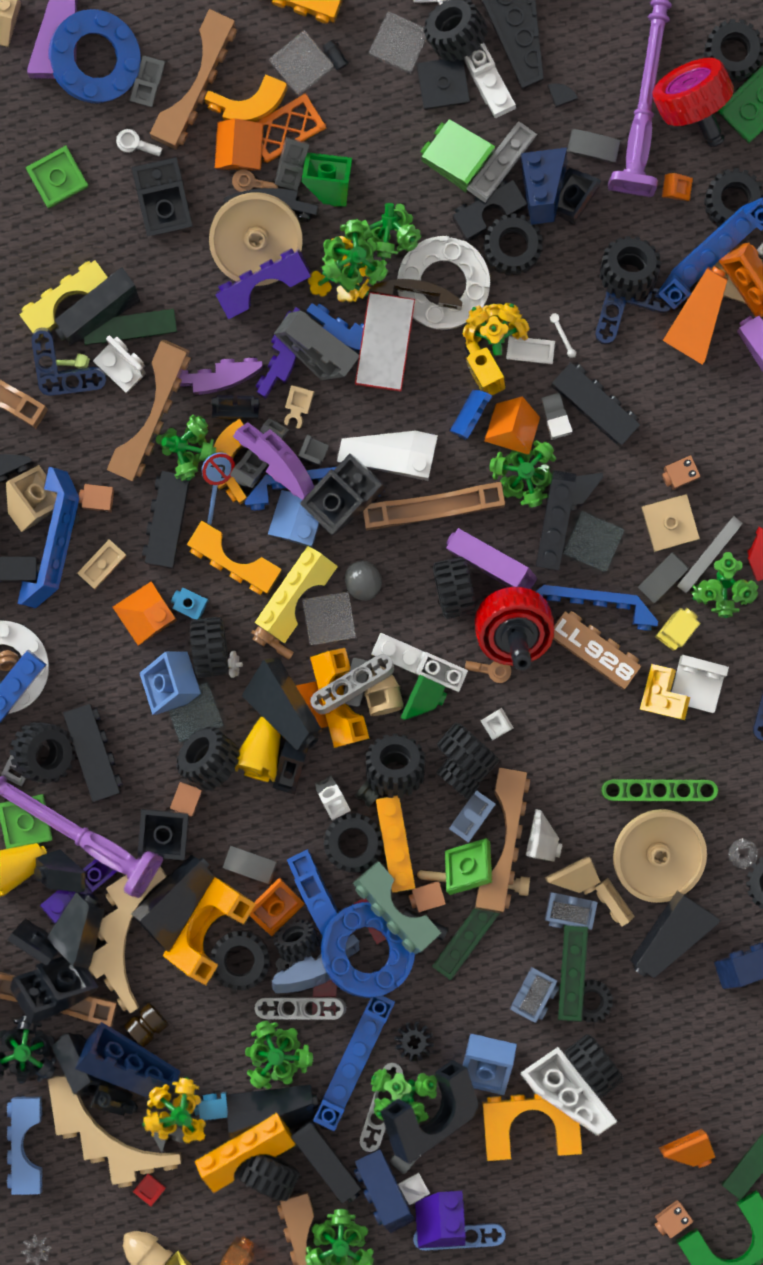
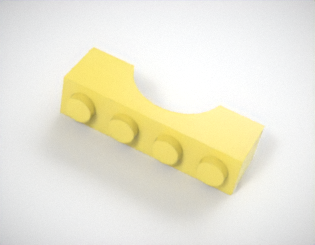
(43, 311)
(279, 614)
(678, 629)

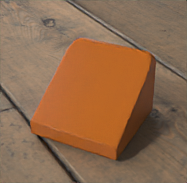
(677, 186)

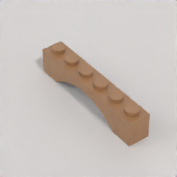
(173, 122)
(167, 366)
(21, 405)
(434, 507)
(509, 792)
(90, 1009)
(298, 1217)

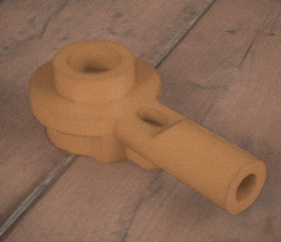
(245, 180)
(262, 637)
(8, 660)
(497, 672)

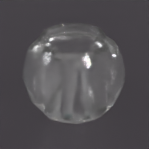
(734, 854)

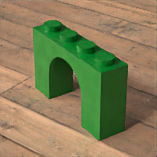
(700, 1254)

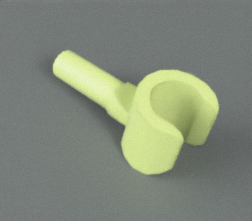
(81, 362)

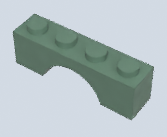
(376, 888)

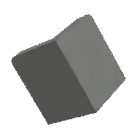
(313, 451)

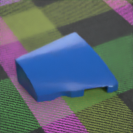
(470, 413)

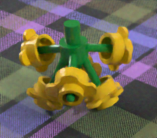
(495, 330)
(180, 1115)

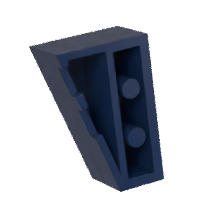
(543, 181)
(741, 967)
(383, 1191)

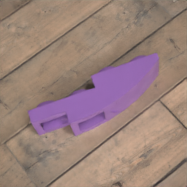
(227, 375)
(282, 461)

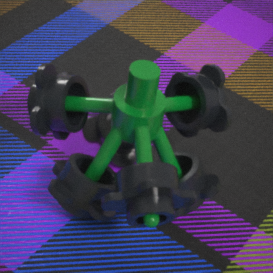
(40, 1045)

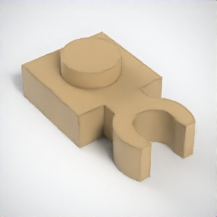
(300, 402)

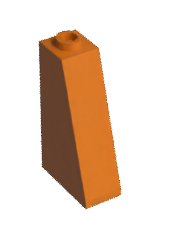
(696, 321)

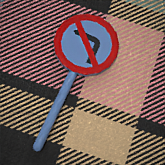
(216, 471)

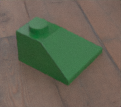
(327, 177)
(424, 698)

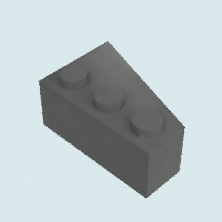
(315, 346)

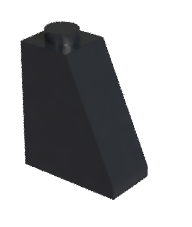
(78, 929)
(68, 1052)

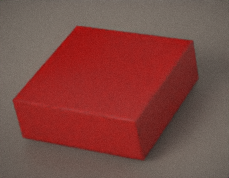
(149, 1189)

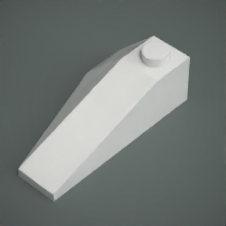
(395, 453)
(543, 839)

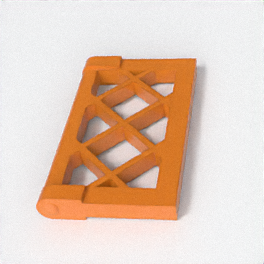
(287, 109)

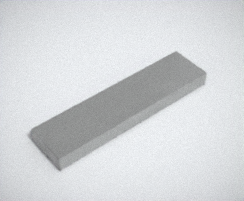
(501, 161)

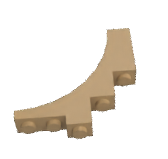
(114, 930)
(124, 1160)

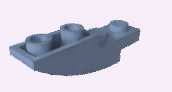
(308, 972)

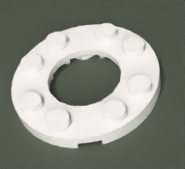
(467, 259)
(23, 640)

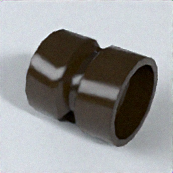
(144, 1026)

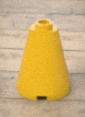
(260, 752)
(18, 865)

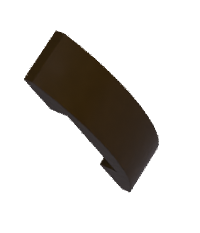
(446, 299)

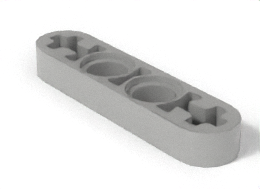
(709, 554)
(350, 680)
(300, 1008)
(366, 1133)

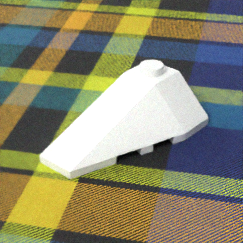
(563, 1086)

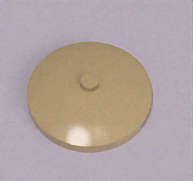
(251, 232)
(659, 855)

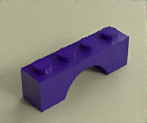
(289, 269)

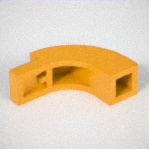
(253, 109)
(228, 444)

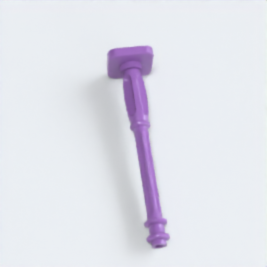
(633, 178)
(138, 871)

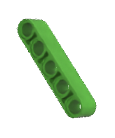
(670, 790)

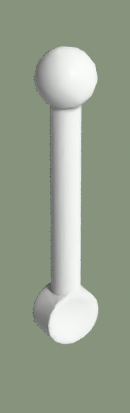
(554, 318)

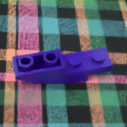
(280, 366)
(95, 876)

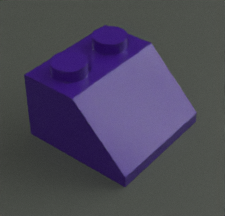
(440, 1220)

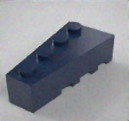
(124, 1062)

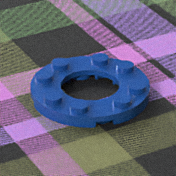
(72, 78)
(342, 972)

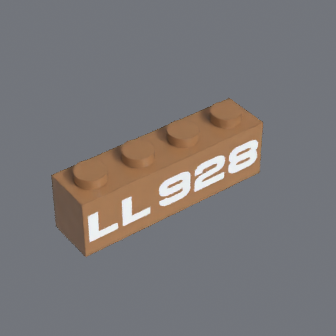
(594, 650)

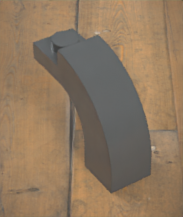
(251, 468)

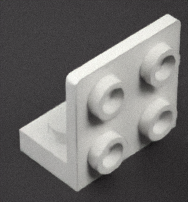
(119, 365)
(700, 682)

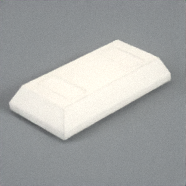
(530, 350)

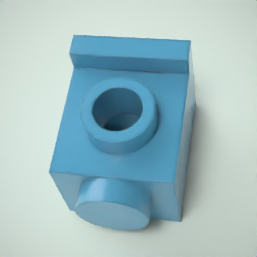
(195, 610)
(212, 1107)

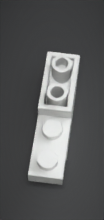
(489, 82)
(420, 662)

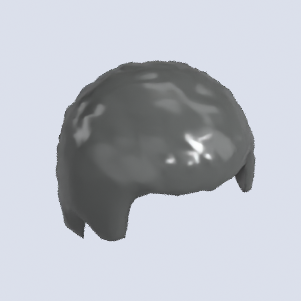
(363, 580)

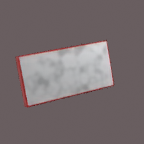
(385, 342)

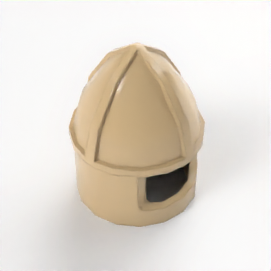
(384, 696)
(144, 1250)

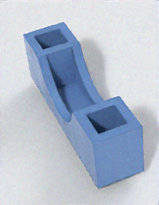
(24, 1176)

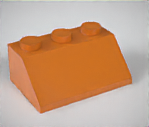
(746, 273)

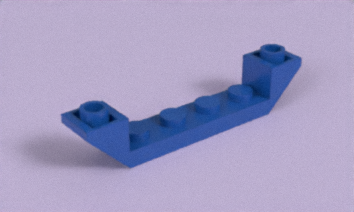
(710, 251)
(259, 496)
(57, 540)
(641, 617)
(353, 1061)

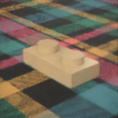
(102, 564)
(619, 910)

